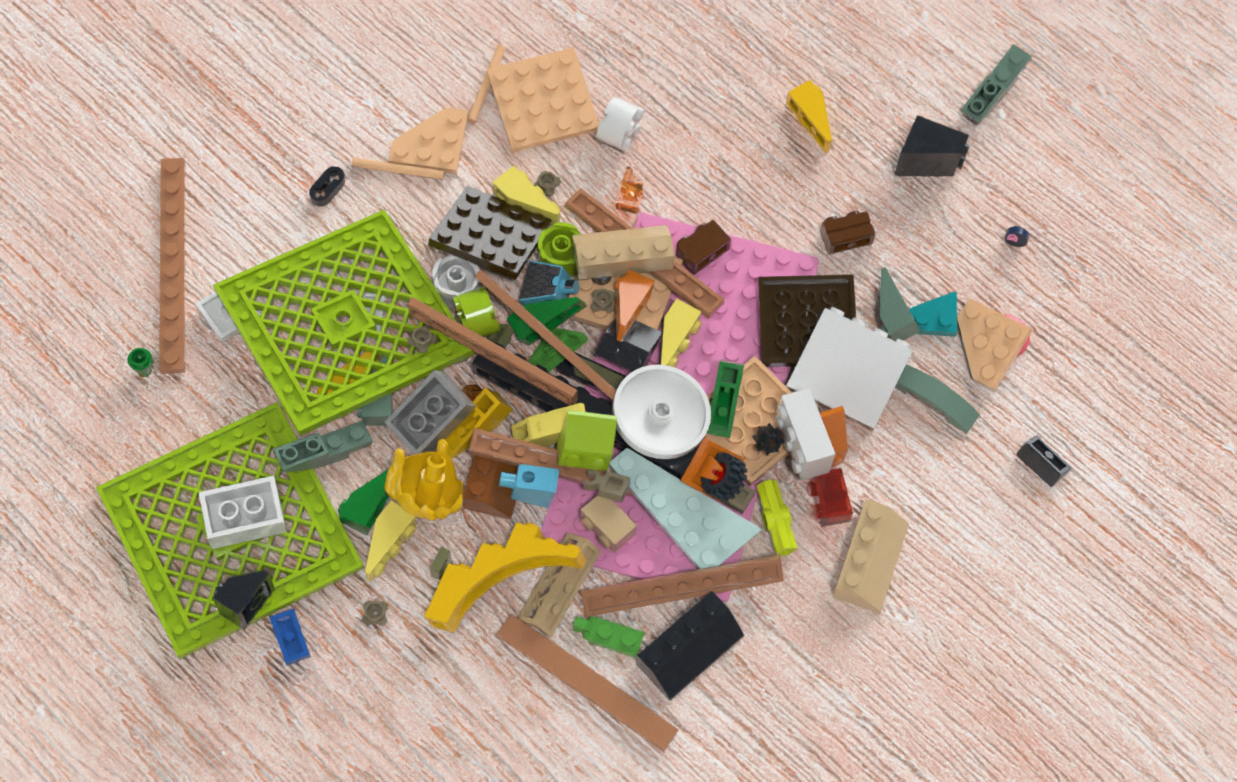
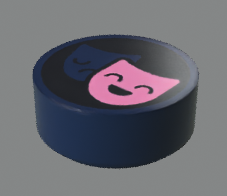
(1016, 236)

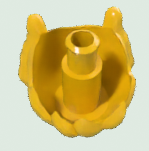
(425, 483)

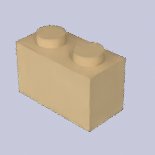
(608, 523)

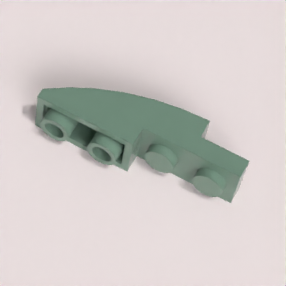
(997, 84)
(322, 450)

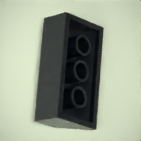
(690, 646)

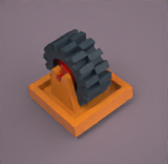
(716, 471)

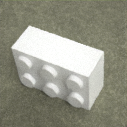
(804, 434)
(242, 512)

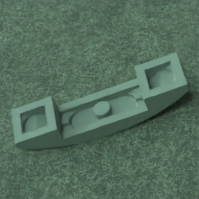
(938, 396)

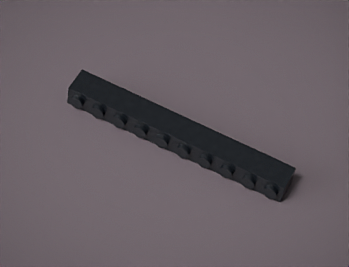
(517, 386)

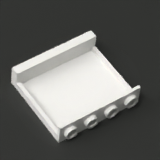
(850, 367)

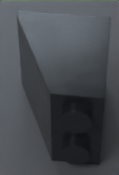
(932, 150)

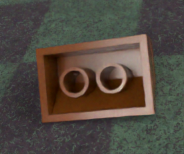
(483, 489)

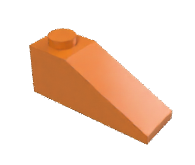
(631, 297)
(836, 429)

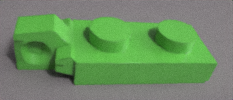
(610, 635)

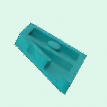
(937, 316)

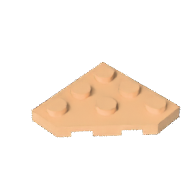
(433, 143)
(990, 342)

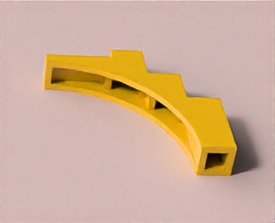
(494, 563)

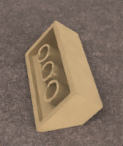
(621, 250)
(871, 557)

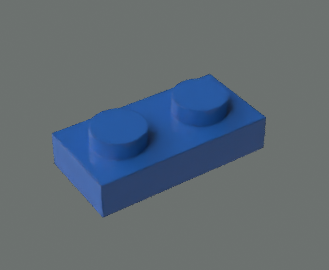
(290, 637)

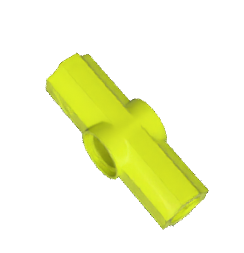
(776, 517)

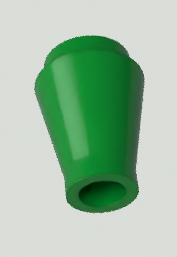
(140, 361)

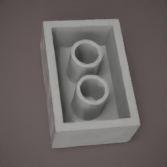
(430, 413)

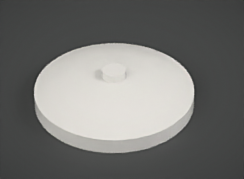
(661, 411)

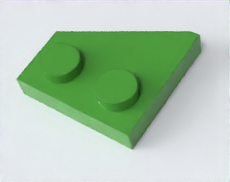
(548, 357)

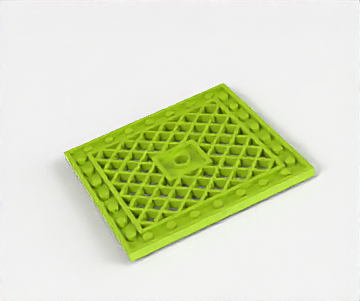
(371, 232)
(183, 462)

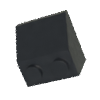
(634, 349)
(243, 597)

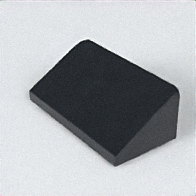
(1043, 461)

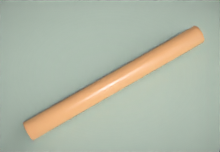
(485, 86)
(398, 168)

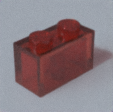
(830, 498)

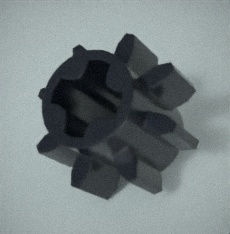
(768, 439)

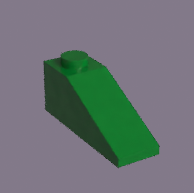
(549, 313)
(725, 398)
(364, 505)

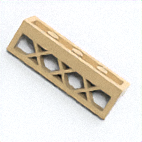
(563, 589)

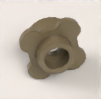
(551, 179)
(603, 294)
(421, 333)
(370, 607)

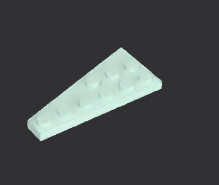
(694, 521)

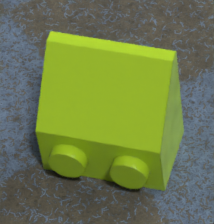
(586, 440)

